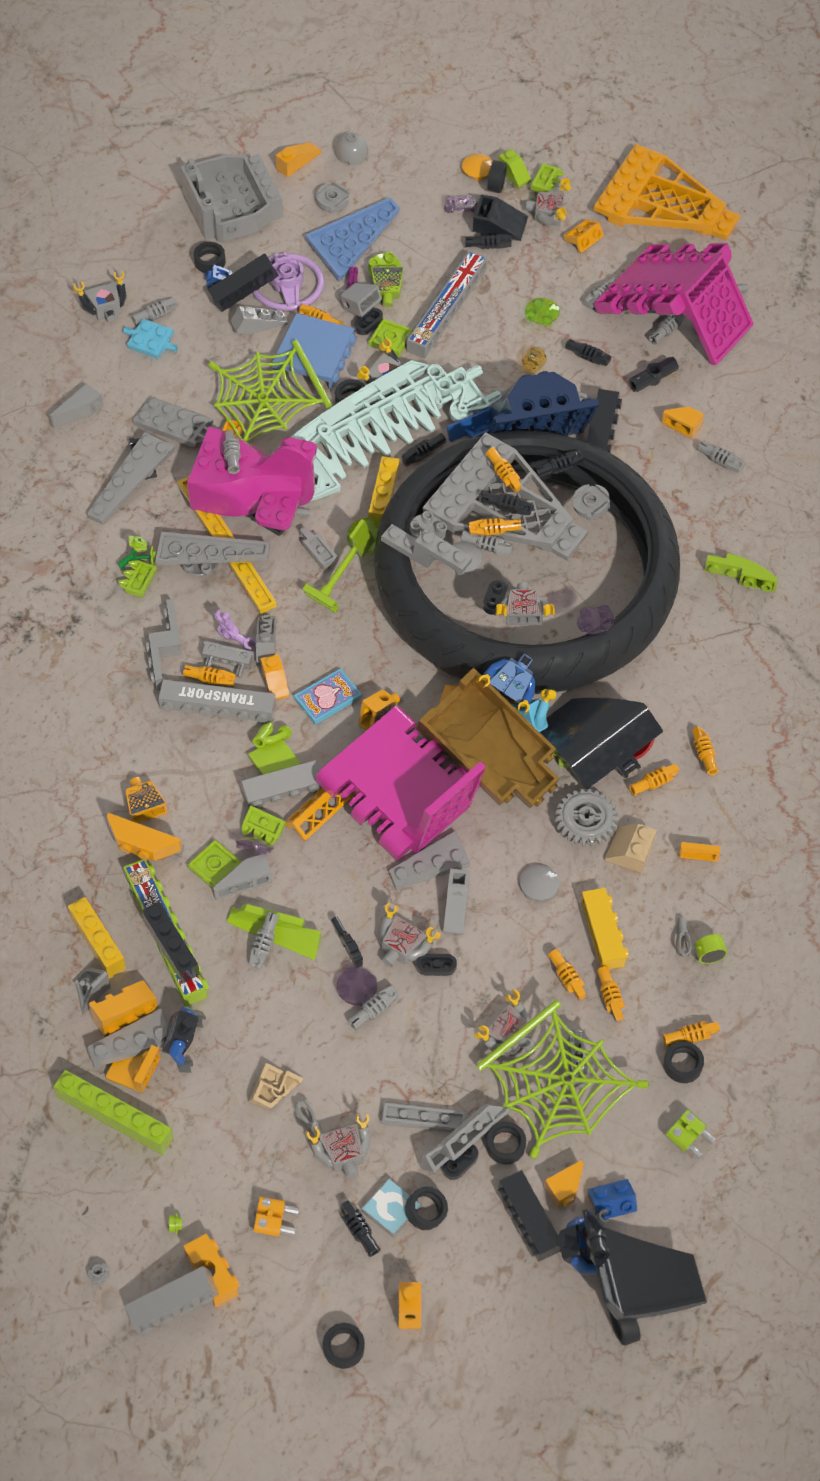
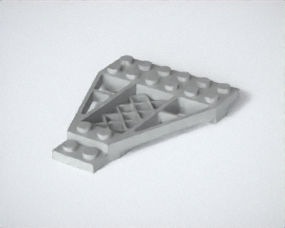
(476, 474)

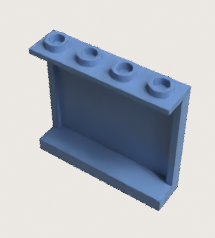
(323, 344)

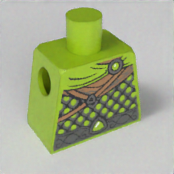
(389, 282)

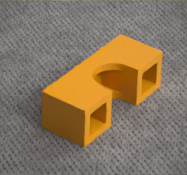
(204, 1253)

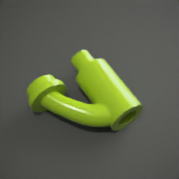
(264, 735)

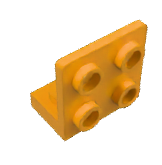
(135, 1071)

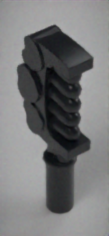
(348, 941)

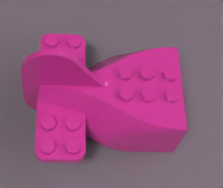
(264, 485)

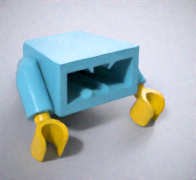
(538, 709)

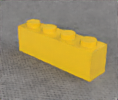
(384, 487)
(603, 928)
(96, 937)

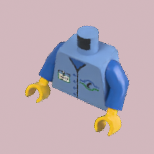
(512, 679)

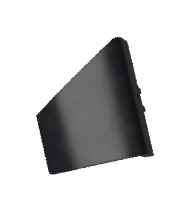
(600, 735)
(641, 1276)

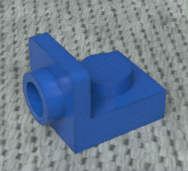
(216, 274)

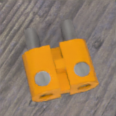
(269, 1217)

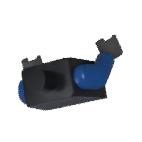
(180, 1036)
(574, 1244)

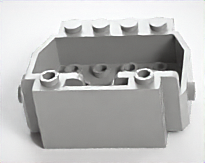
(230, 195)

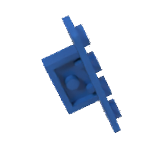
(470, 426)

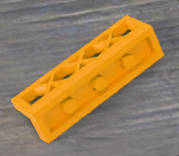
(308, 810)

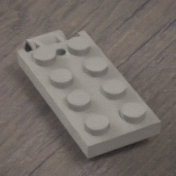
(173, 422)

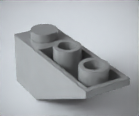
(254, 320)
(265, 637)
(456, 901)

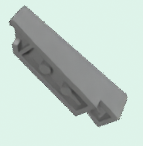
(463, 1136)

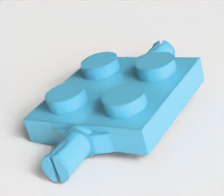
(150, 338)

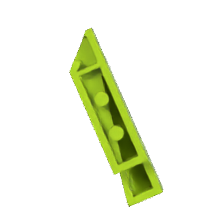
(289, 930)

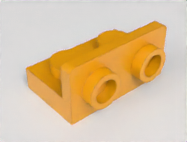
(584, 234)

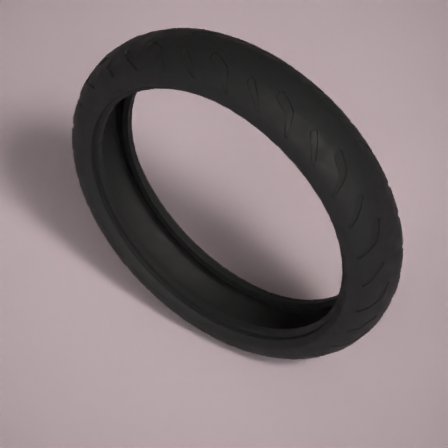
(558, 664)

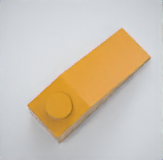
(295, 157)

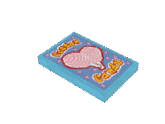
(327, 696)

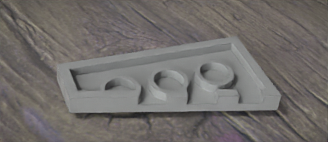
(431, 862)
(130, 1040)

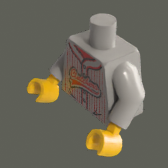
(550, 204)
(524, 607)
(402, 940)
(506, 1025)
(343, 1147)

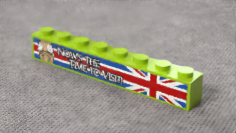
(146, 893)

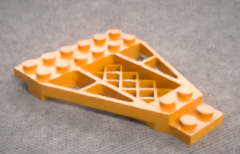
(640, 175)

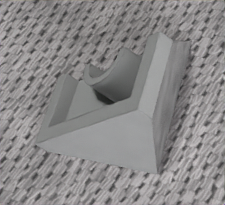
(91, 986)

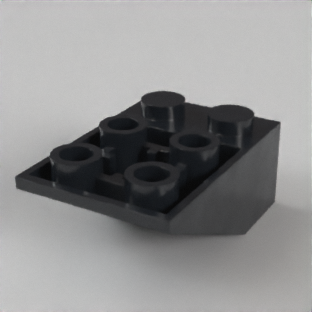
(498, 217)

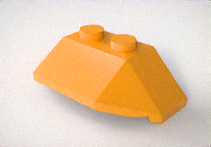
(142, 840)

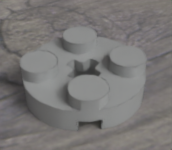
(332, 204)
(593, 510)

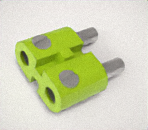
(686, 1131)

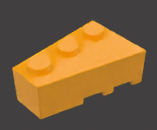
(123, 1008)

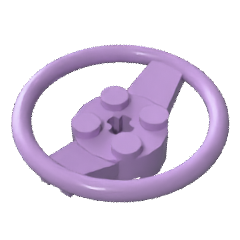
(290, 281)

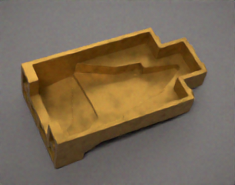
(484, 727)

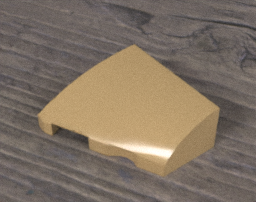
(272, 1086)

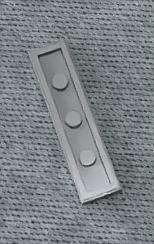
(422, 1117)

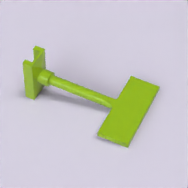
(362, 541)

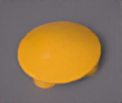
(477, 166)

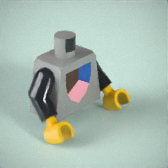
(103, 300)
(384, 364)

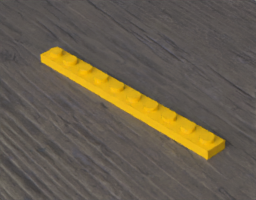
(243, 570)

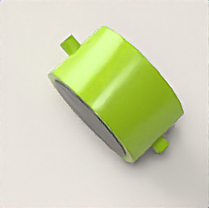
(711, 949)

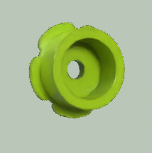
(174, 1223)

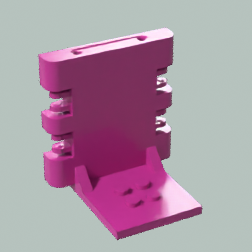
(688, 284)
(400, 784)

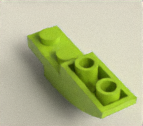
(747, 571)

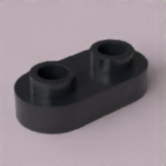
(369, 321)
(494, 595)
(436, 964)
(463, 1163)

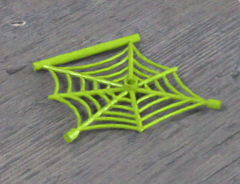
(263, 398)
(551, 1009)

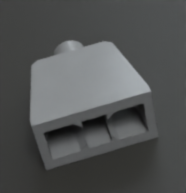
(360, 298)

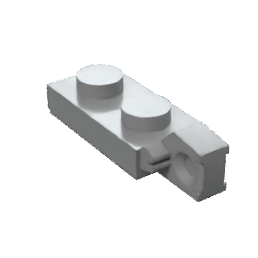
(318, 548)

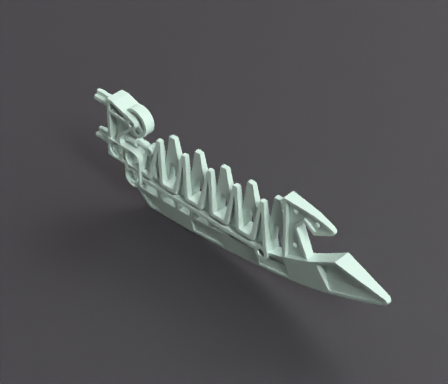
(427, 393)

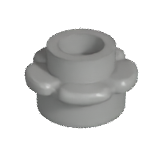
(98, 1278)

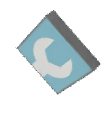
(388, 1207)

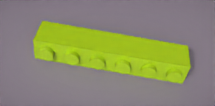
(113, 1112)

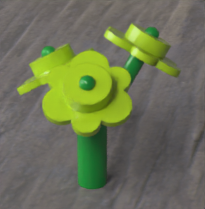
(138, 544)

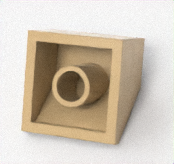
(631, 846)

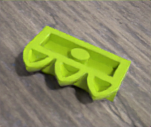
(546, 178)
(139, 578)
(263, 824)

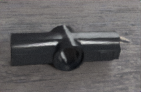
(653, 374)

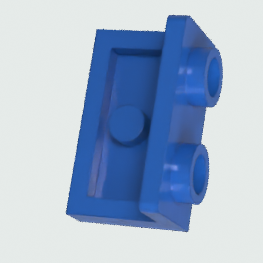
(615, 1197)

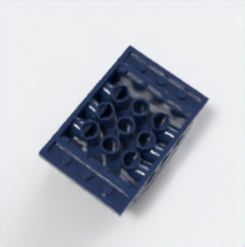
(543, 405)

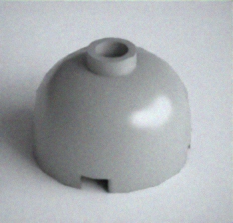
(351, 148)

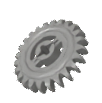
(586, 816)

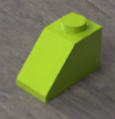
(516, 169)

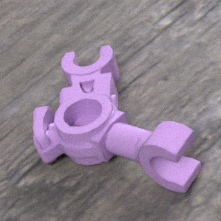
(230, 631)

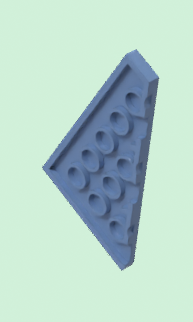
(348, 239)

